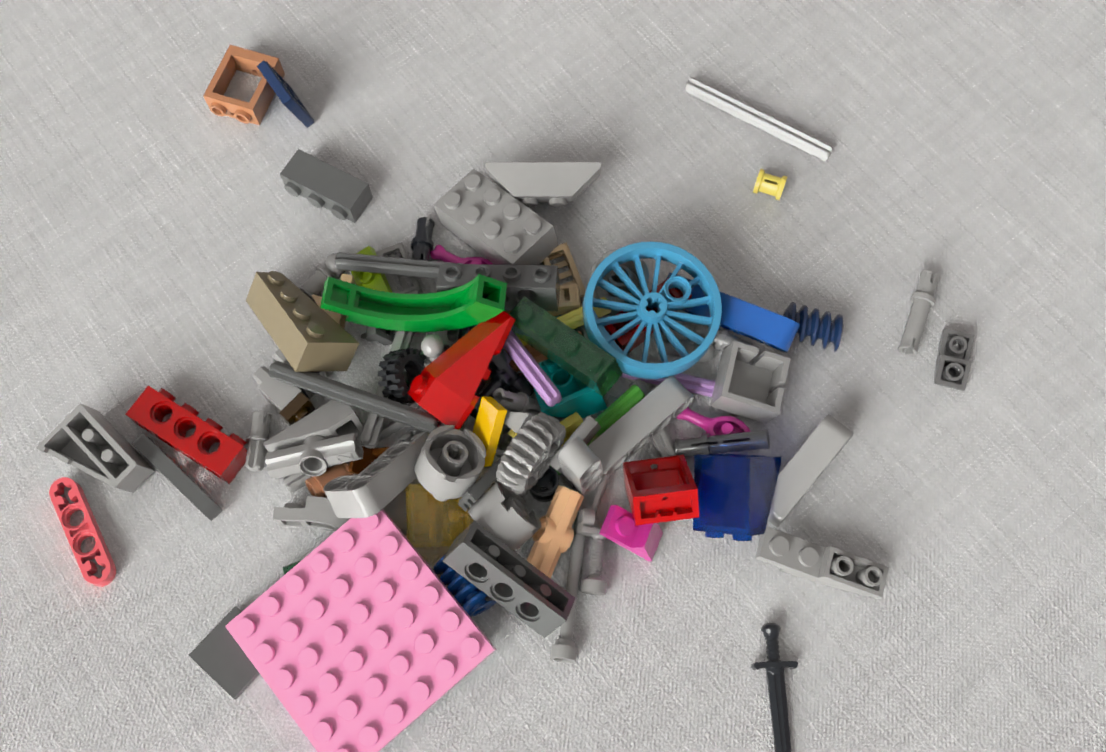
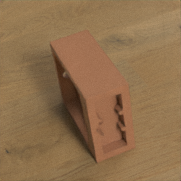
(244, 61)

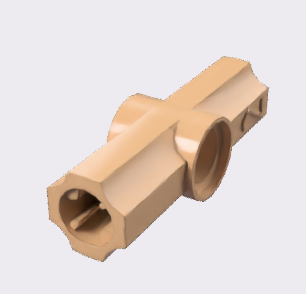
(555, 531)

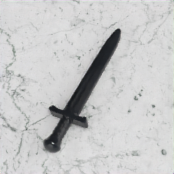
(776, 687)

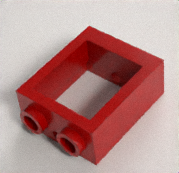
(660, 492)

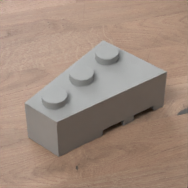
(97, 448)

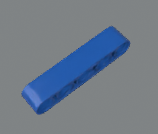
(749, 320)

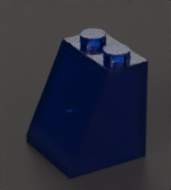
(734, 493)

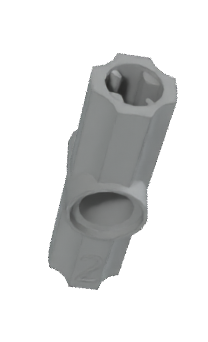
(314, 455)

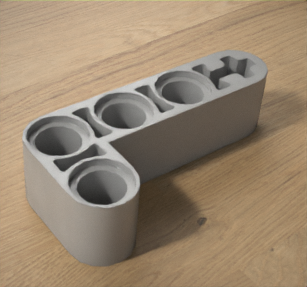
(807, 466)
(379, 482)

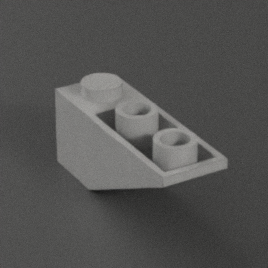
(327, 421)

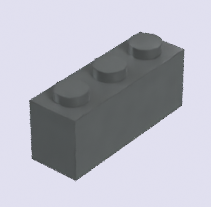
(326, 186)

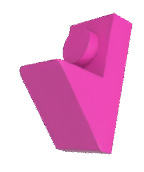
(639, 539)

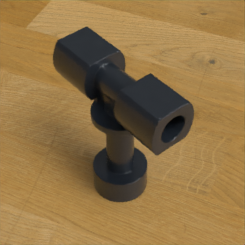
(503, 377)

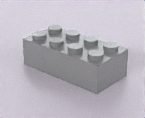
(495, 222)

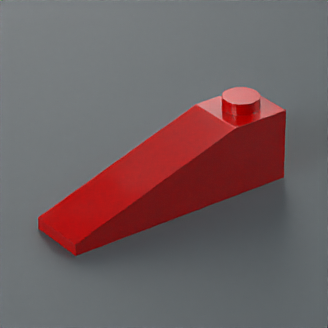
(451, 380)

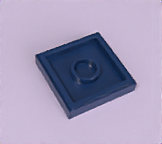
(285, 93)

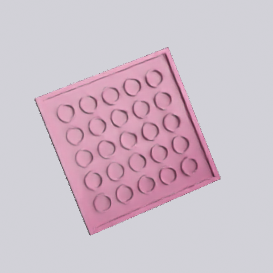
(360, 637)

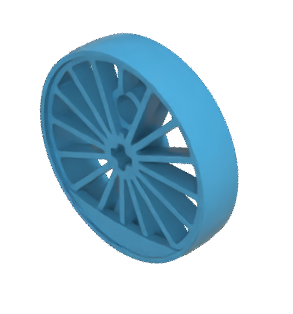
(661, 301)

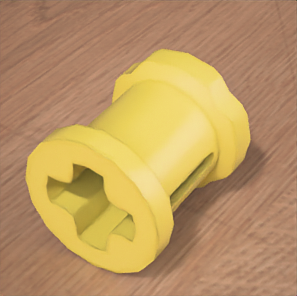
(769, 184)

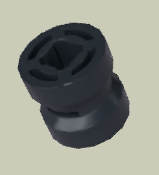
(550, 481)

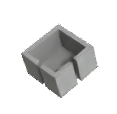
(745, 386)

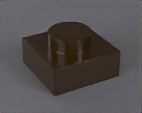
(297, 409)

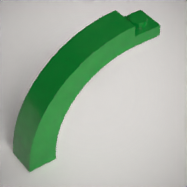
(427, 312)

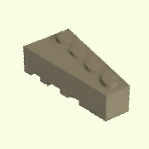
(299, 325)

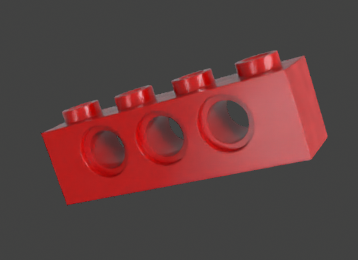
(154, 405)

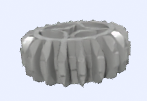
(530, 453)

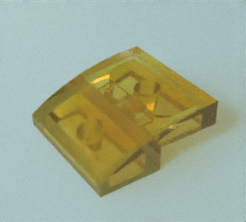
(431, 521)

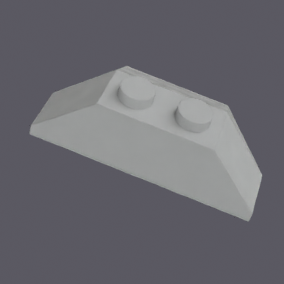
(543, 180)

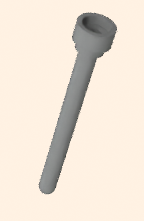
(564, 648)

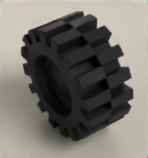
(393, 370)

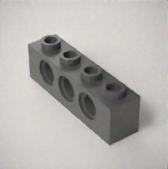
(534, 282)
(509, 579)

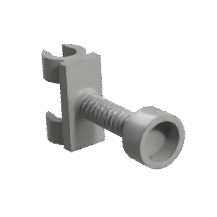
(593, 583)

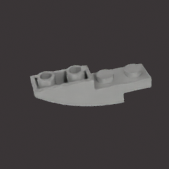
(821, 564)

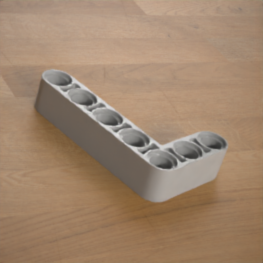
(592, 464)

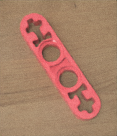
(78, 533)

